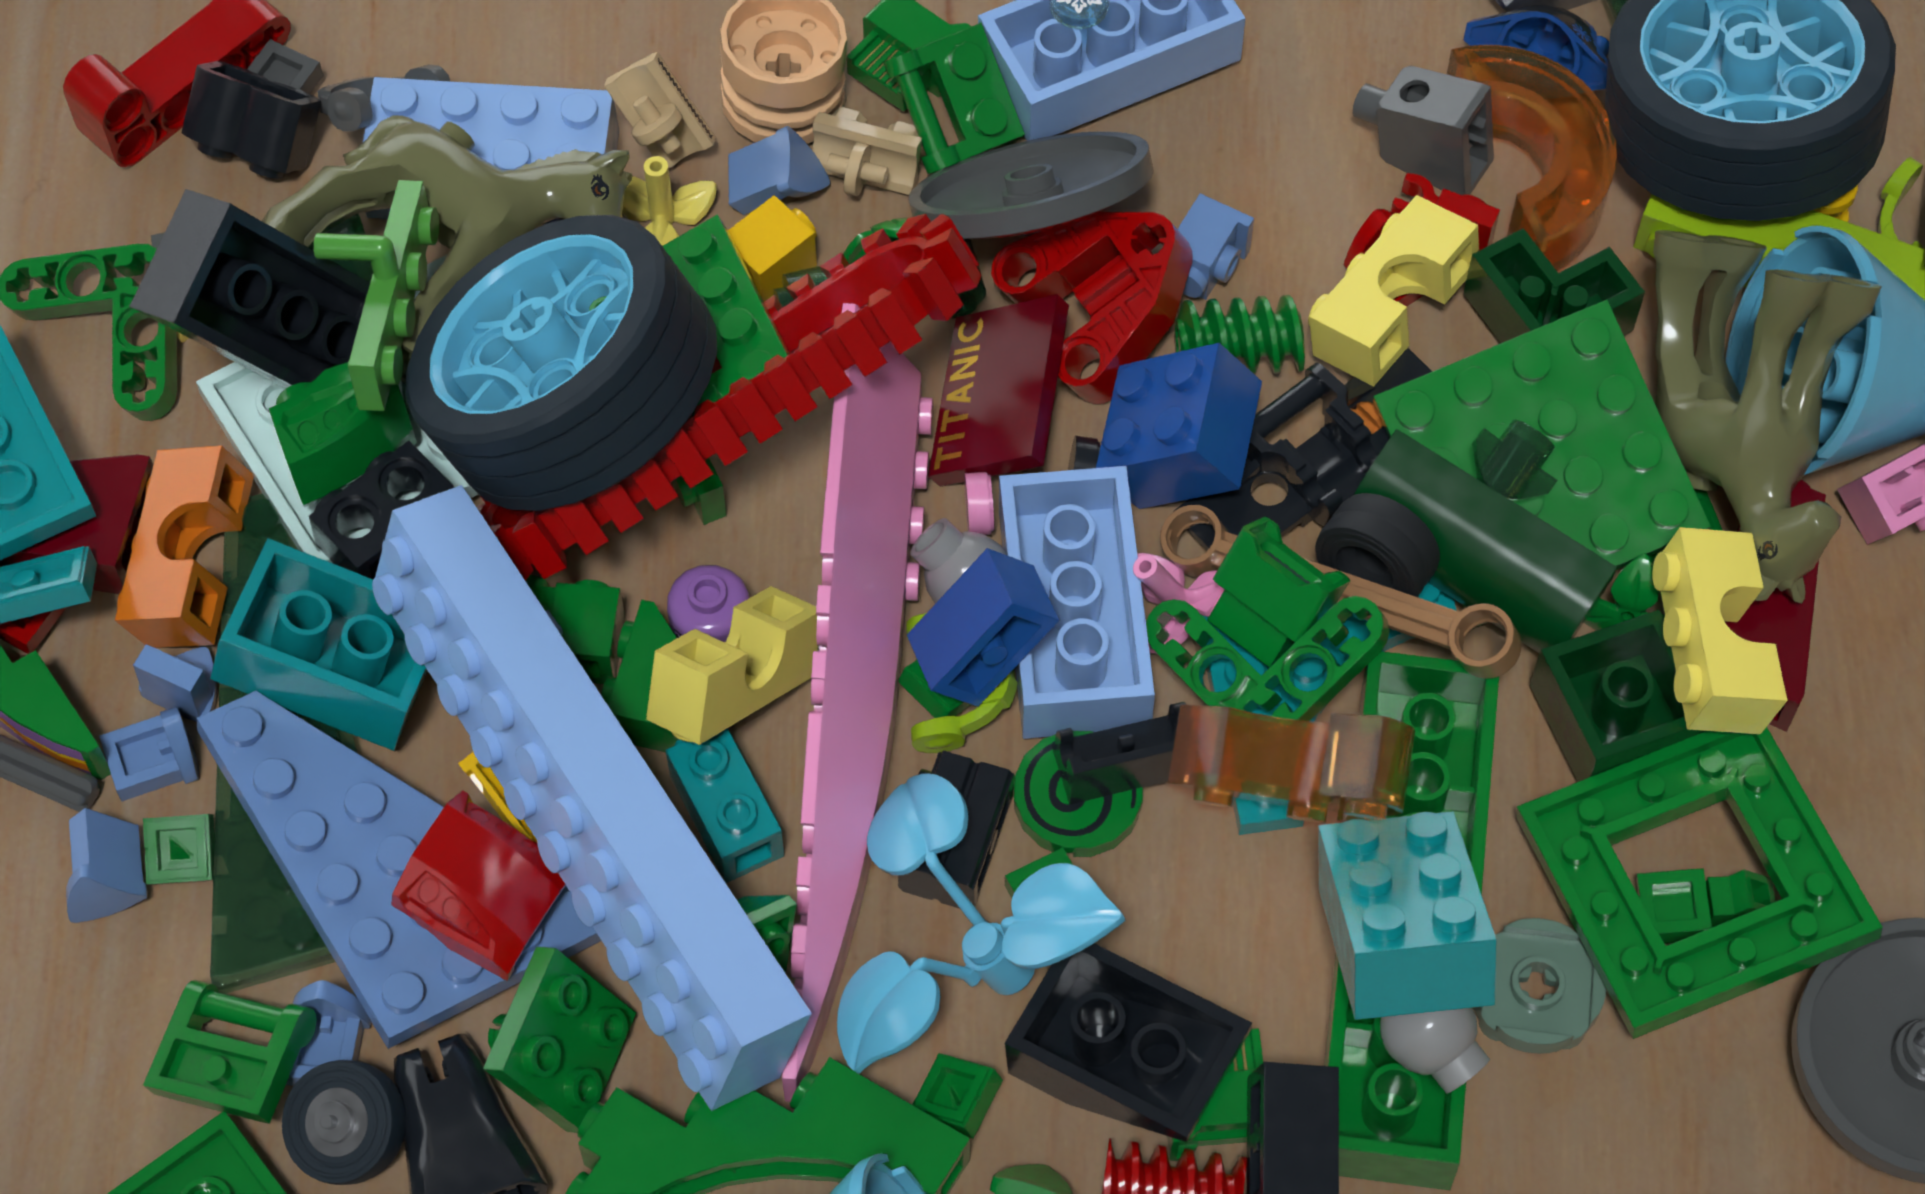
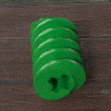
(1243, 333)

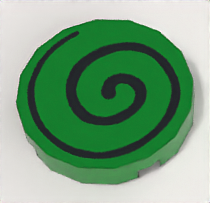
(1079, 828)

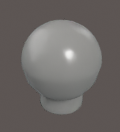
(948, 554)
(1436, 1045)

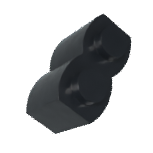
(250, 117)

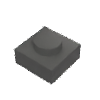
(287, 67)

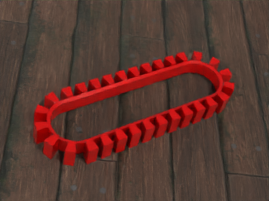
(894, 290)

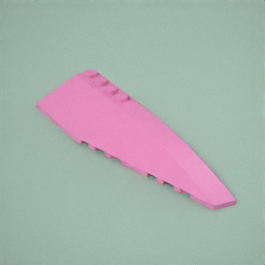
(857, 667)

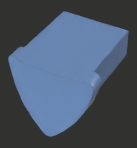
(773, 166)
(178, 680)
(150, 755)
(104, 866)
(337, 1029)

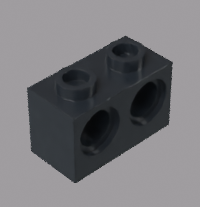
(369, 505)

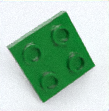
(558, 1039)

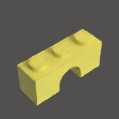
(1417, 253)
(1718, 675)
(712, 684)

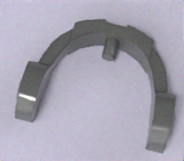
(350, 103)

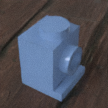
(1218, 241)

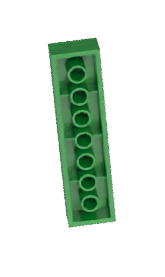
(1390, 1118)

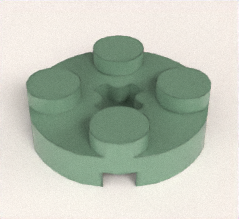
(1557, 1019)

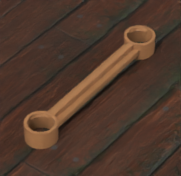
(1403, 611)

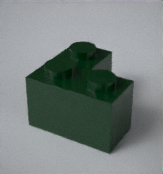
(1521, 290)

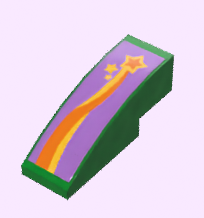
(43, 717)

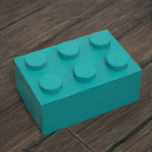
(319, 646)
(1406, 915)

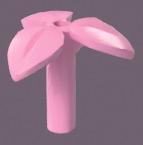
(1165, 581)

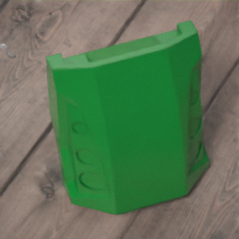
(329, 437)

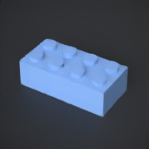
(1138, 50)
(505, 121)
(1082, 542)

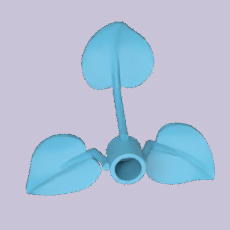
(1052, 910)

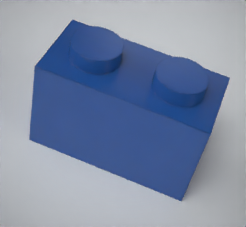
(982, 627)

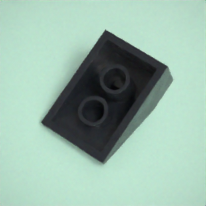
(1124, 1043)

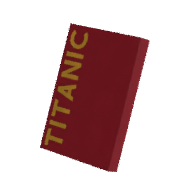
(999, 390)

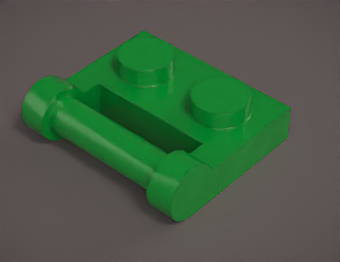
(971, 93)
(223, 1070)

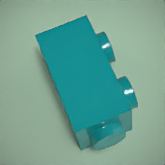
(725, 805)

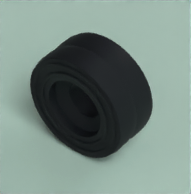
(1379, 543)

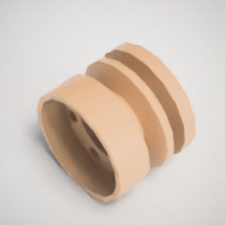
(781, 65)

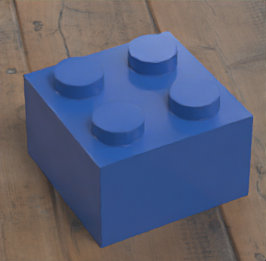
(1181, 424)

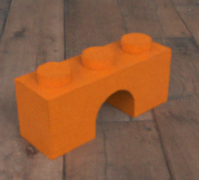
(187, 500)

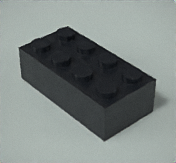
(251, 292)

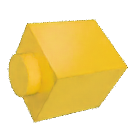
(774, 243)

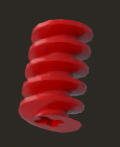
(1134, 1176)

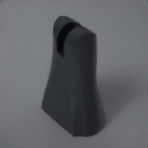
(459, 1128)

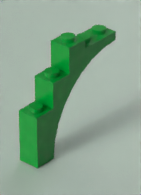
(753, 1139)

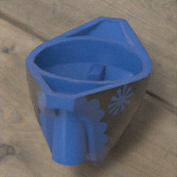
(1549, 33)

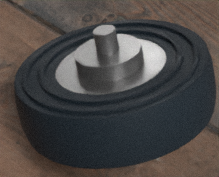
(343, 1122)

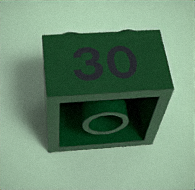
(1611, 695)

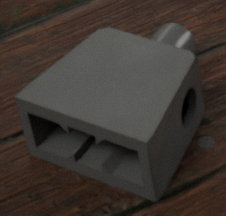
(1432, 126)

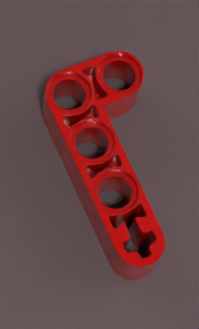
(147, 102)

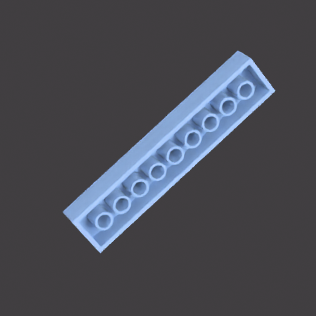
(588, 799)

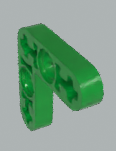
(110, 295)
(1250, 688)

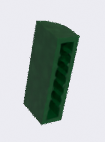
(1492, 545)

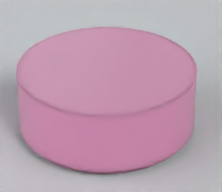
(979, 502)

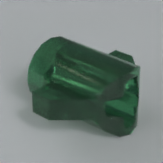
(1514, 461)

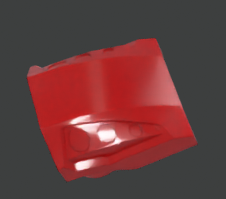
(477, 886)

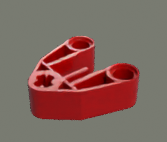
(1116, 280)

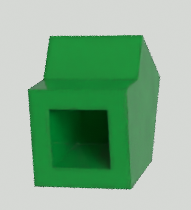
(1738, 895)

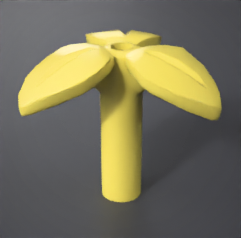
(654, 200)

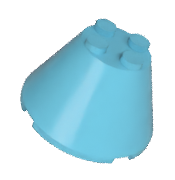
(1878, 369)

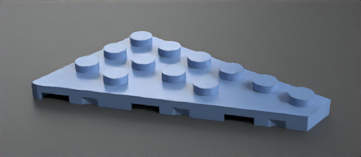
(342, 844)

